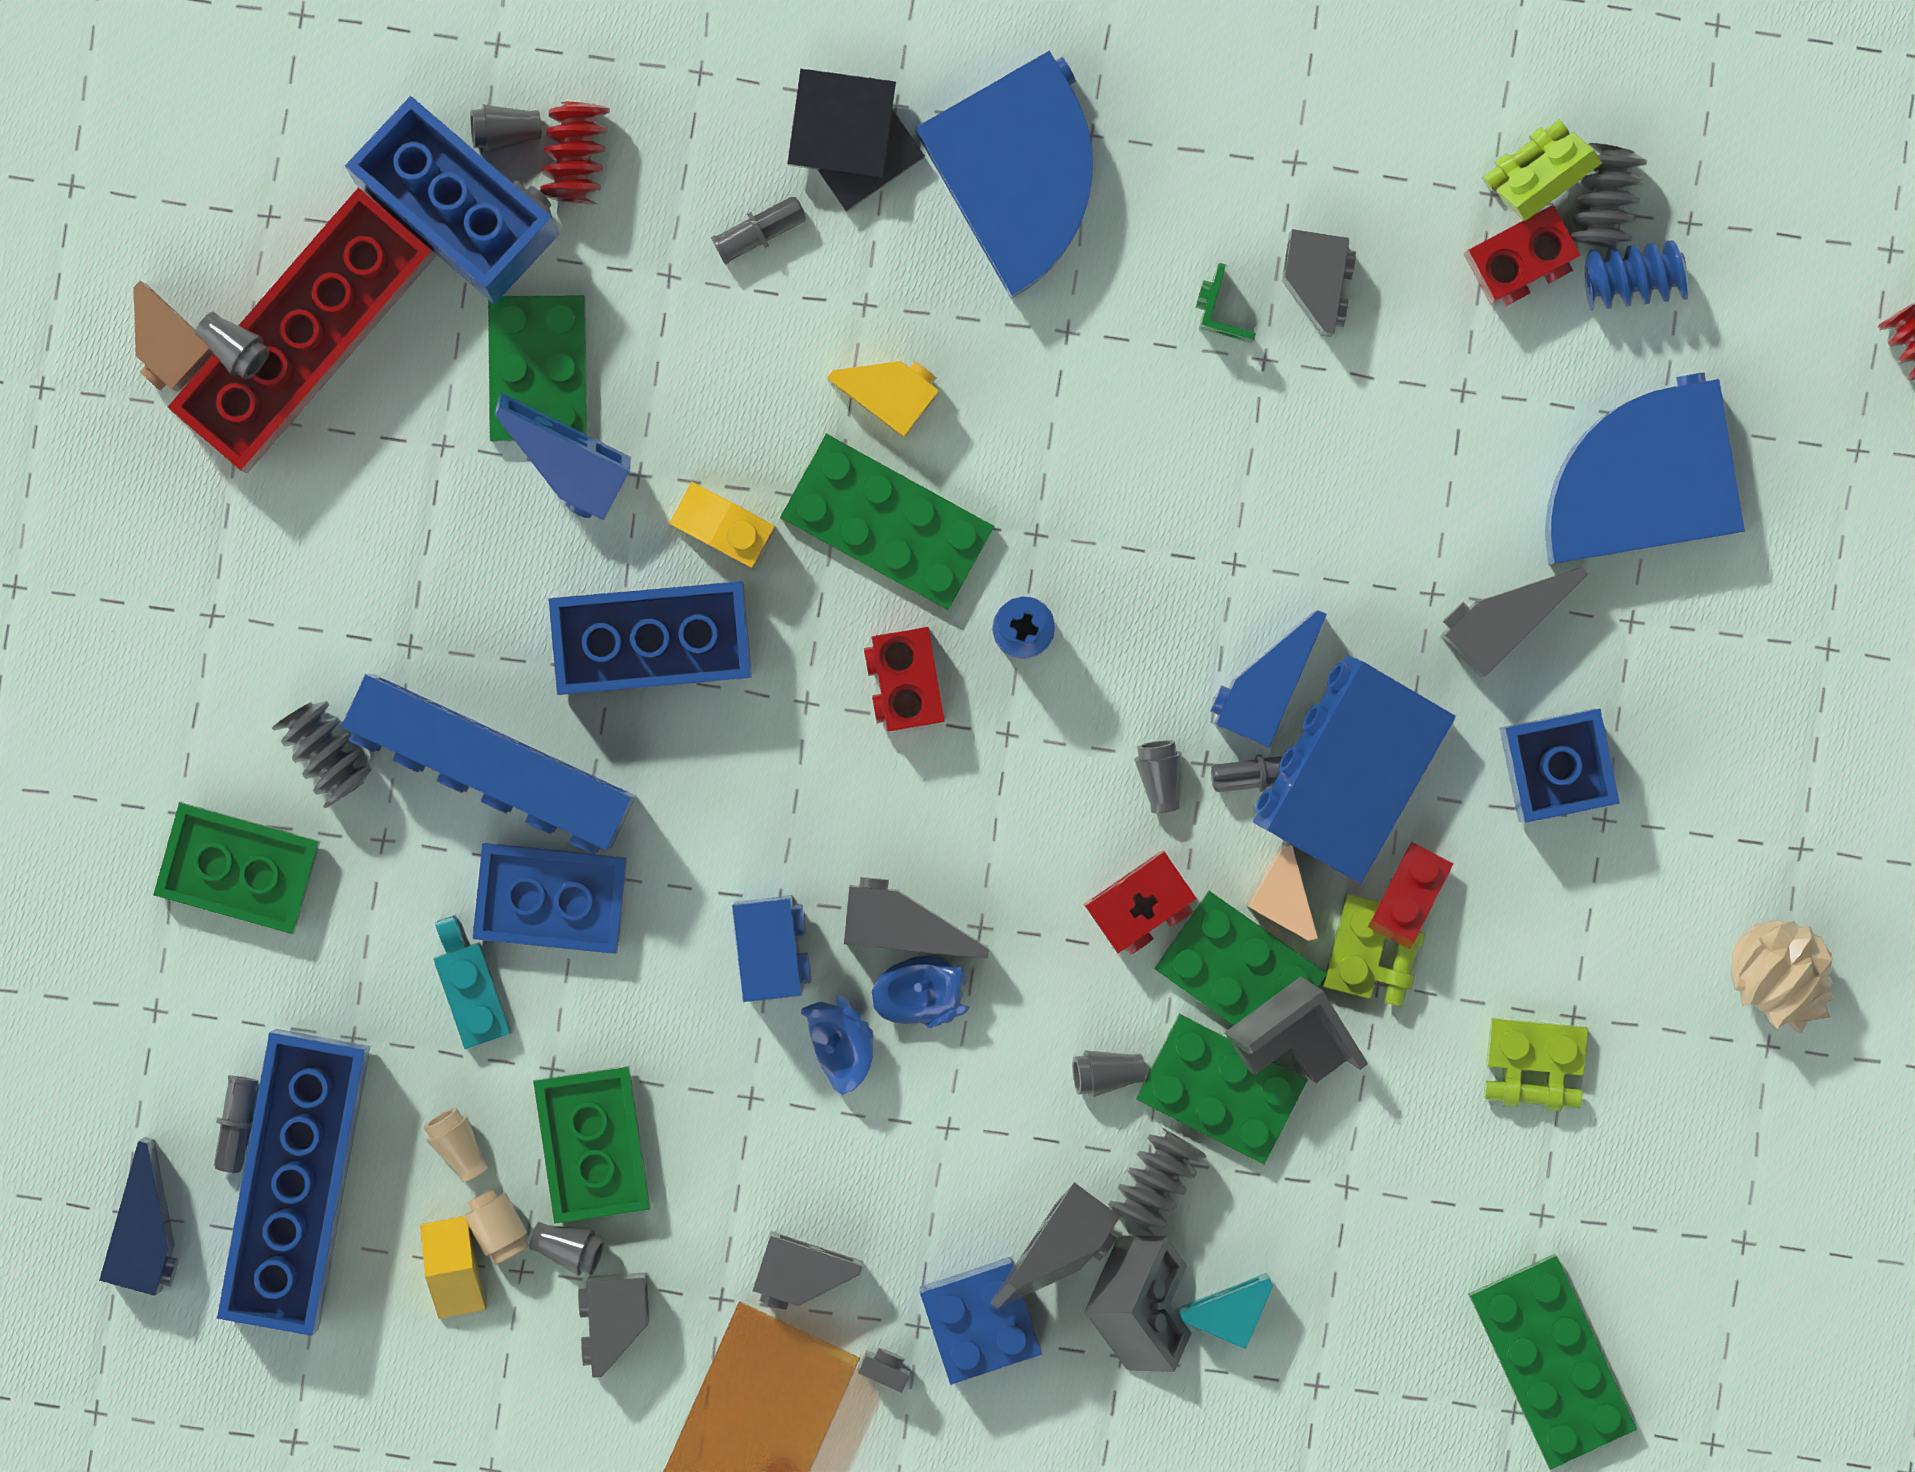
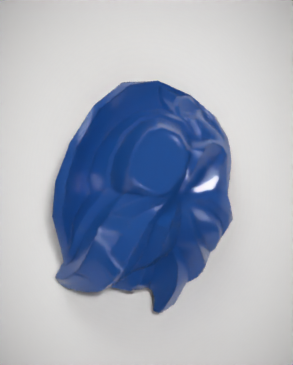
(920, 992)
(840, 1042)

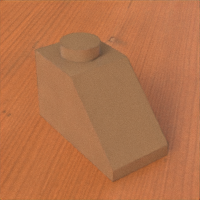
(165, 341)

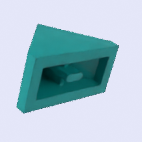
(1230, 1312)

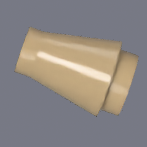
(455, 1142)

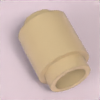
(496, 1226)

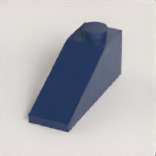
(142, 1232)

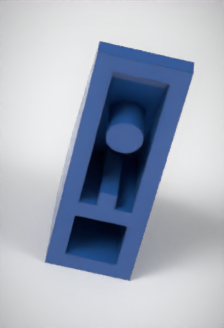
(572, 463)
(1263, 690)

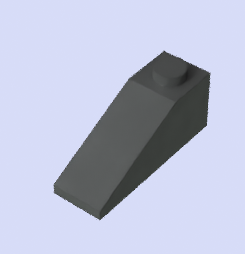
(1500, 622)
(896, 921)
(1063, 1244)

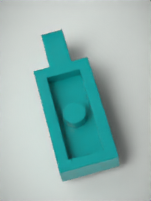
(469, 987)

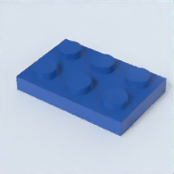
(549, 898)

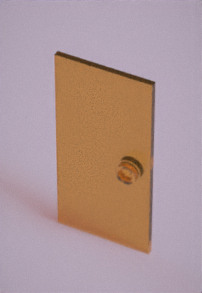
(763, 1399)

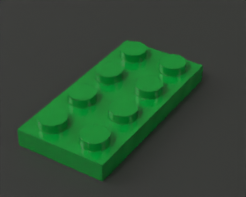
(887, 521)
(1552, 1361)

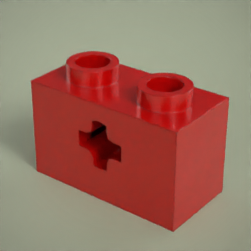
(1113, 905)

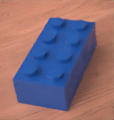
(452, 199)
(650, 638)

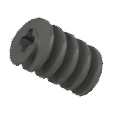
(1608, 197)
(323, 751)
(1157, 1181)

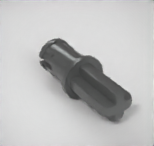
(759, 229)
(1246, 774)
(235, 1124)

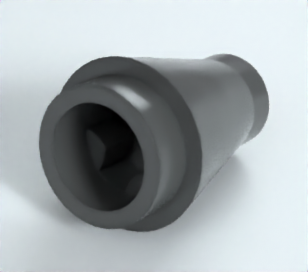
(501, 127)
(234, 346)
(1160, 773)
(1105, 1071)
(569, 1247)

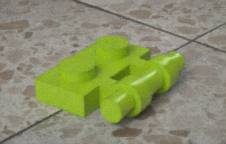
(1541, 169)
(1358, 952)
(1535, 1047)

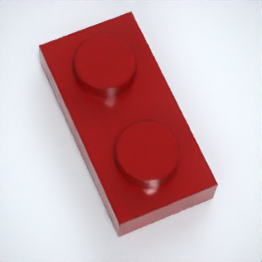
(1410, 895)

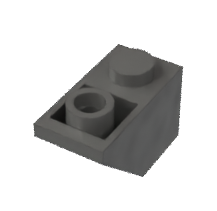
(1315, 276)
(616, 1316)

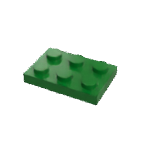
(538, 357)
(236, 868)
(1231, 961)
(1211, 1090)
(591, 1144)

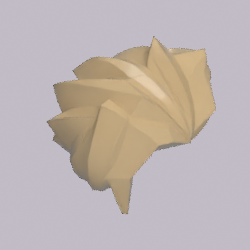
(1783, 973)

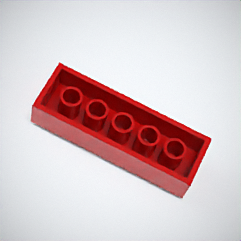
(310, 325)

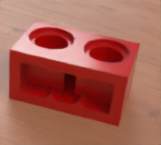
(1517, 246)
(919, 677)

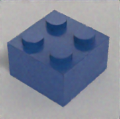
(1559, 765)
(769, 948)
(970, 1330)

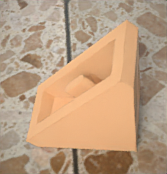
(1283, 896)

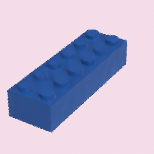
(487, 761)
(293, 1182)

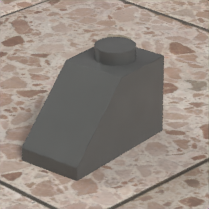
(800, 1271)

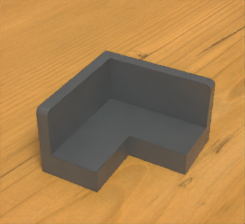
(1299, 1021)
(1134, 1304)

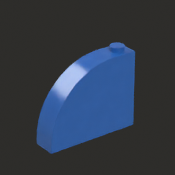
(1017, 167)
(1647, 476)

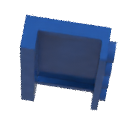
(1353, 768)

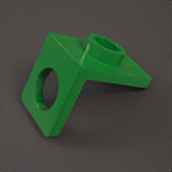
(1206, 302)

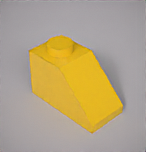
(889, 391)
(722, 525)

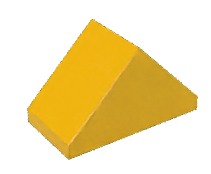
(451, 1267)

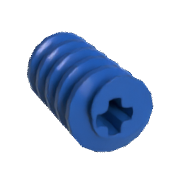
(1635, 273)
(1040, 618)

